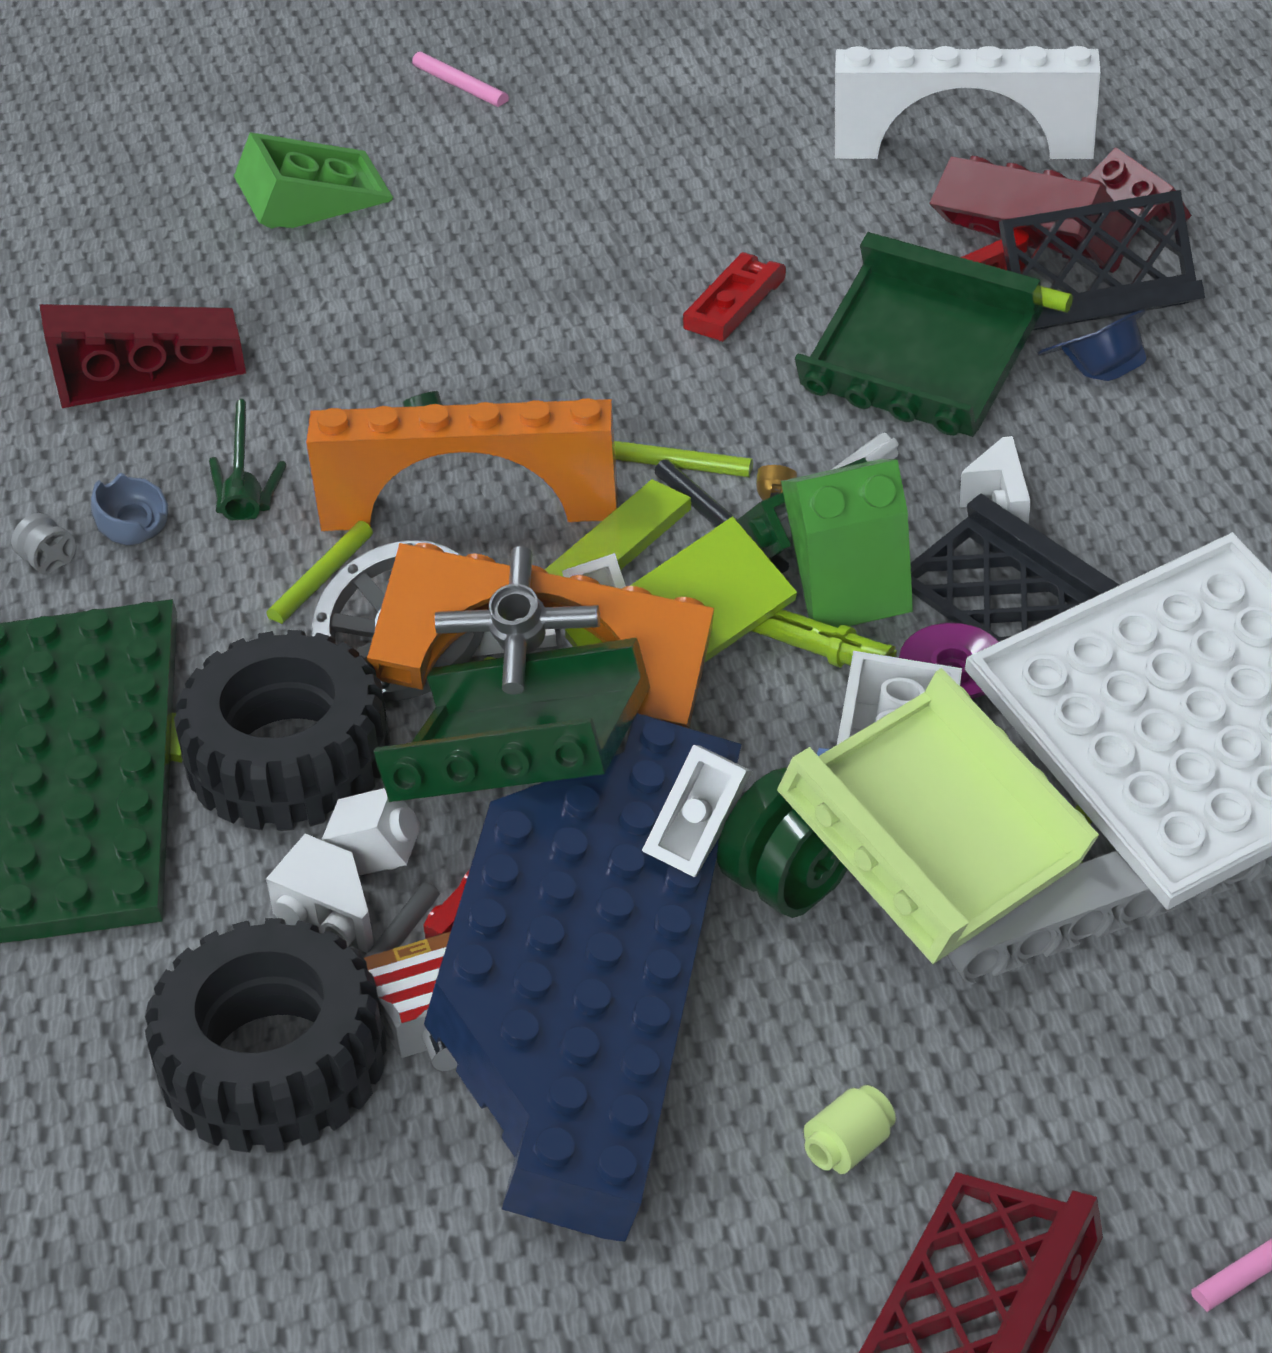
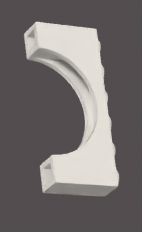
(1052, 84)

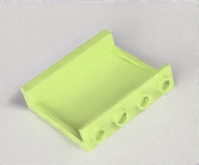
(939, 817)

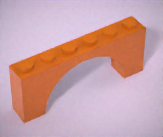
(560, 441)
(428, 580)

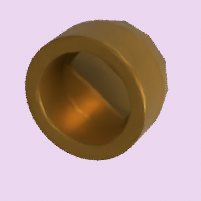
(770, 478)

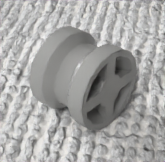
(43, 543)

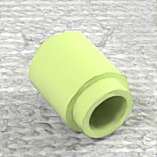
(849, 1129)

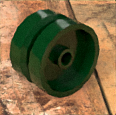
(776, 851)

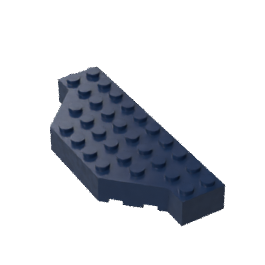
(576, 979)

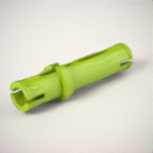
(821, 638)

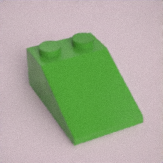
(305, 181)
(851, 542)

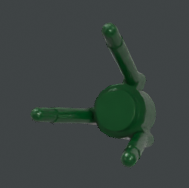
(241, 493)

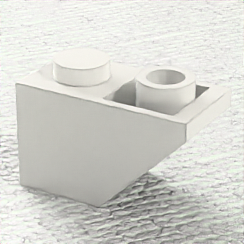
(321, 888)

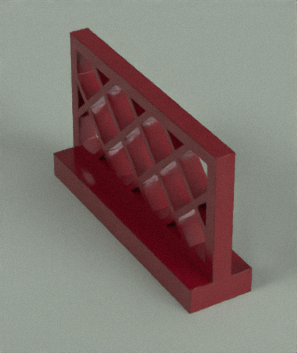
(1035, 1304)

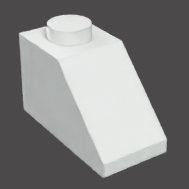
(696, 810)

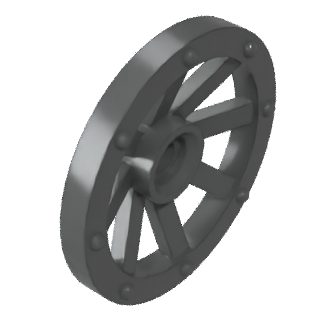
(358, 575)

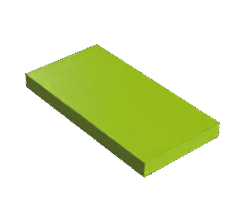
(723, 573)

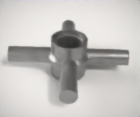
(522, 635)

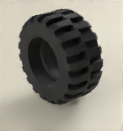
(291, 774)
(279, 1091)

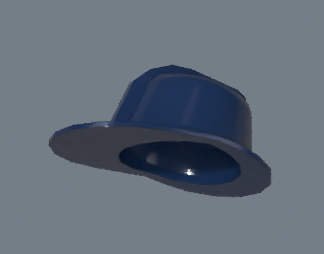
(1108, 351)

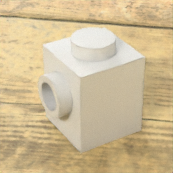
(373, 830)

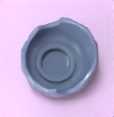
(128, 509)

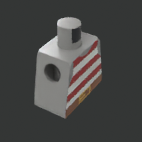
(404, 992)

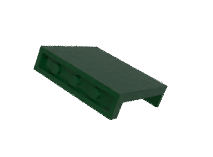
(924, 335)
(557, 729)

